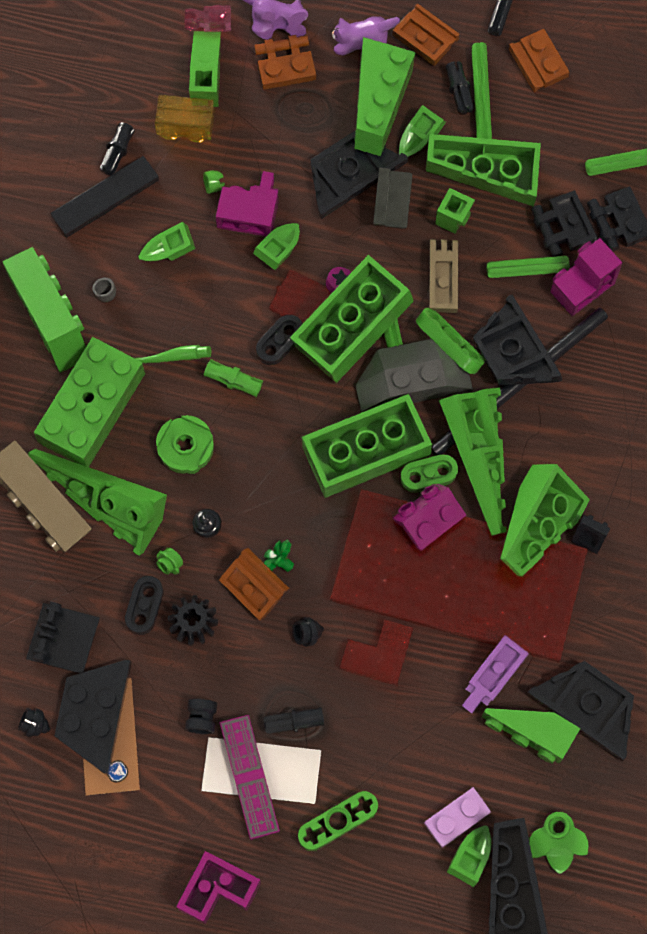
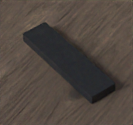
(104, 196)

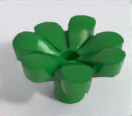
(278, 557)

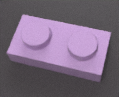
(457, 817)

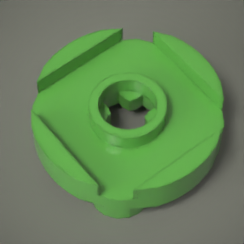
(178, 430)

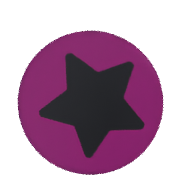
(336, 277)

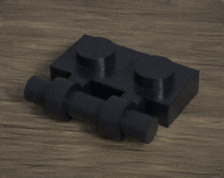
(626, 214)
(571, 219)

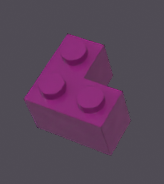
(589, 278)
(214, 880)

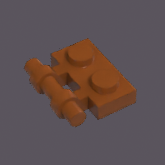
(285, 69)

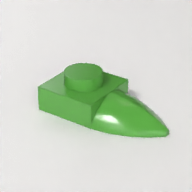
(418, 130)
(169, 244)
(278, 245)
(472, 856)

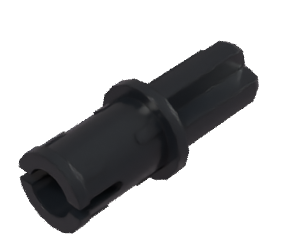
(459, 87)
(117, 148)
(293, 720)

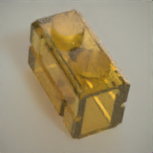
(184, 118)

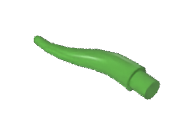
(181, 353)

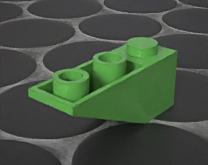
(205, 66)
(540, 730)

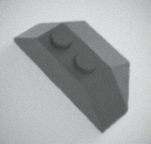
(410, 369)

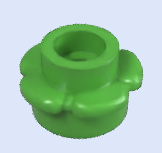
(169, 561)

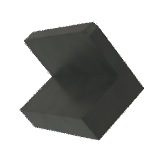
(392, 198)

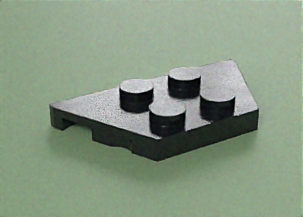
(346, 172)
(514, 349)
(591, 703)
(93, 712)

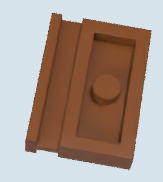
(425, 34)
(539, 60)
(253, 584)

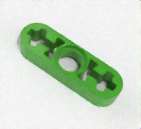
(450, 341)
(315, 826)

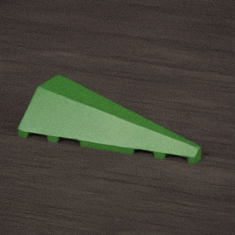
(475, 430)
(85, 487)

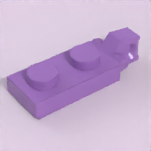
(494, 673)

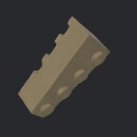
(40, 499)

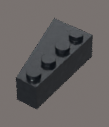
(514, 885)

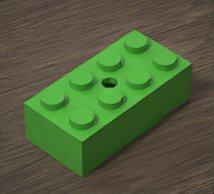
(367, 296)
(79, 427)
(389, 429)

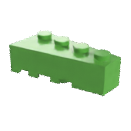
(382, 84)
(487, 164)
(46, 307)

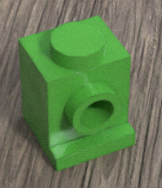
(454, 211)

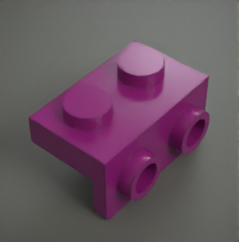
(429, 515)

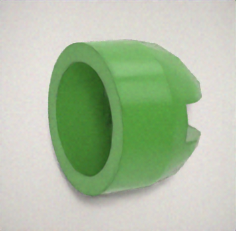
(212, 182)

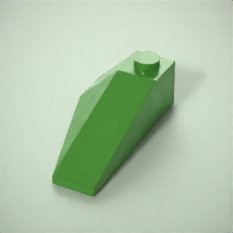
(543, 510)

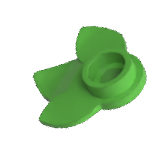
(558, 846)

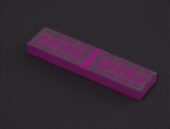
(249, 777)

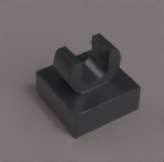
(590, 534)

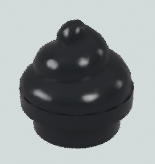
(207, 523)
(306, 631)
(33, 723)

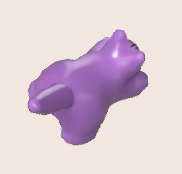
(274, 15)
(351, 35)

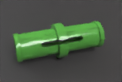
(233, 378)

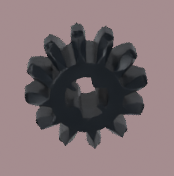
(203, 614)

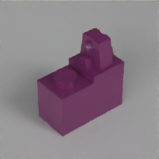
(249, 210)

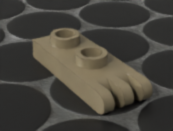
(443, 277)

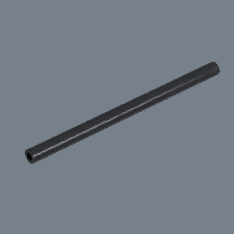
(555, 352)

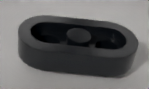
(277, 340)
(144, 606)

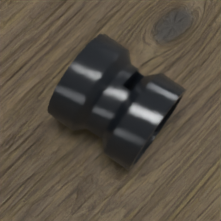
(201, 716)

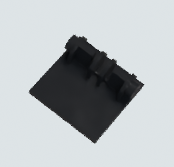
(62, 638)

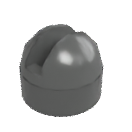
(104, 289)

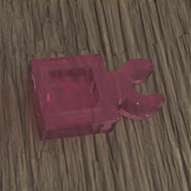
(213, 18)

